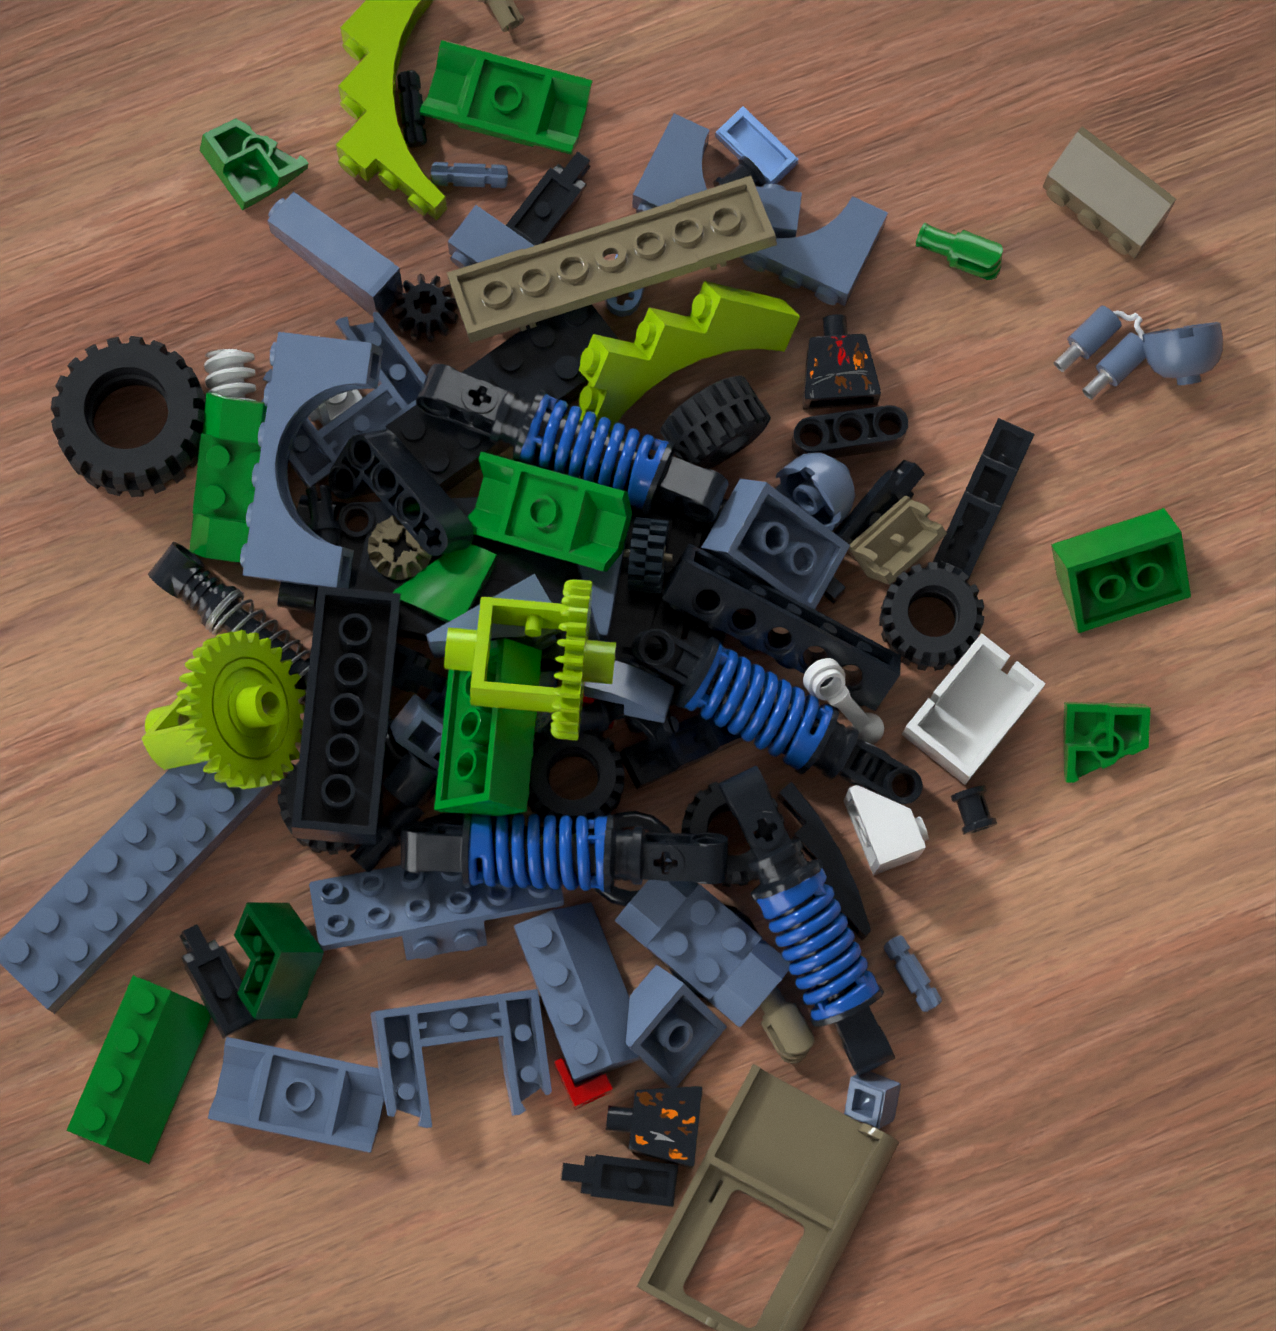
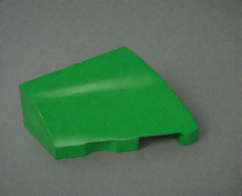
(248, 162)
(449, 583)
(1101, 734)

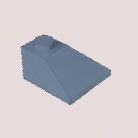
(669, 1026)

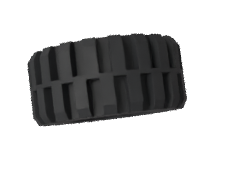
(103, 374)

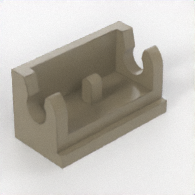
(896, 540)

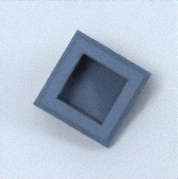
(872, 1099)

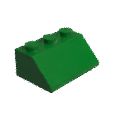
(1122, 570)

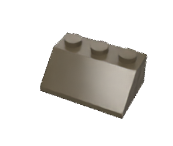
(1108, 193)

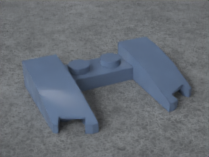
(399, 385)
(509, 1016)

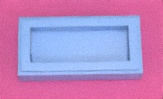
(748, 137)

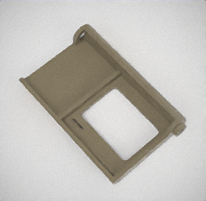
(793, 1159)

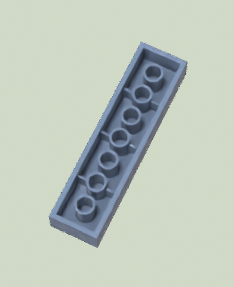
(123, 881)

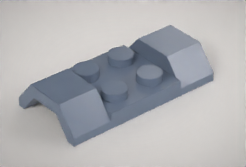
(705, 945)
(298, 1095)

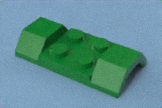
(507, 98)
(225, 476)
(551, 513)

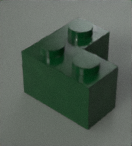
(281, 958)

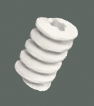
(228, 373)

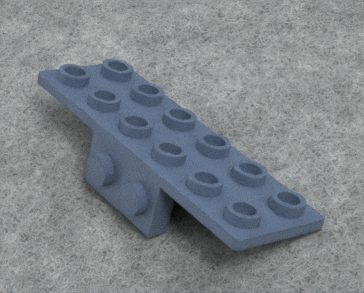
(423, 907)

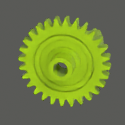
(582, 661)
(233, 713)

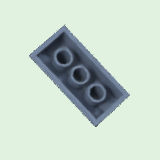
(579, 988)

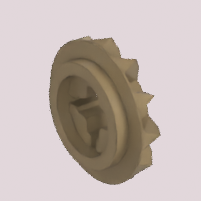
(383, 555)

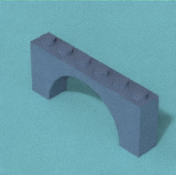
(820, 261)
(303, 377)

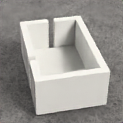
(972, 709)

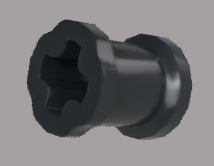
(744, 169)
(974, 809)

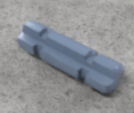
(469, 175)
(912, 973)

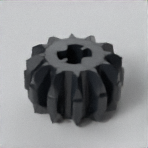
(410, 308)

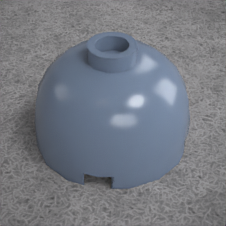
(1184, 351)
(818, 487)

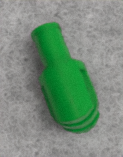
(963, 250)

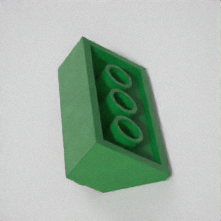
(488, 748)
(140, 1070)

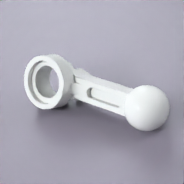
(836, 693)

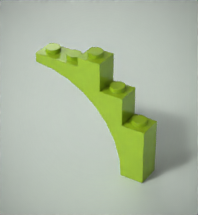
(375, 142)
(666, 342)

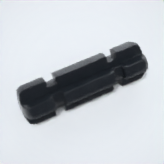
(410, 108)

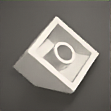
(885, 829)

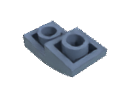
(638, 690)

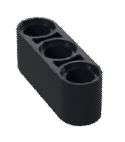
(864, 420)

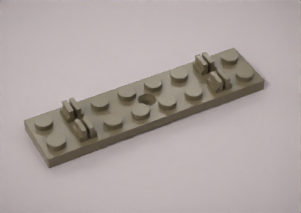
(650, 249)

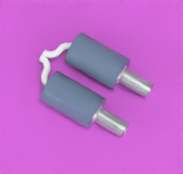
(1092, 336)

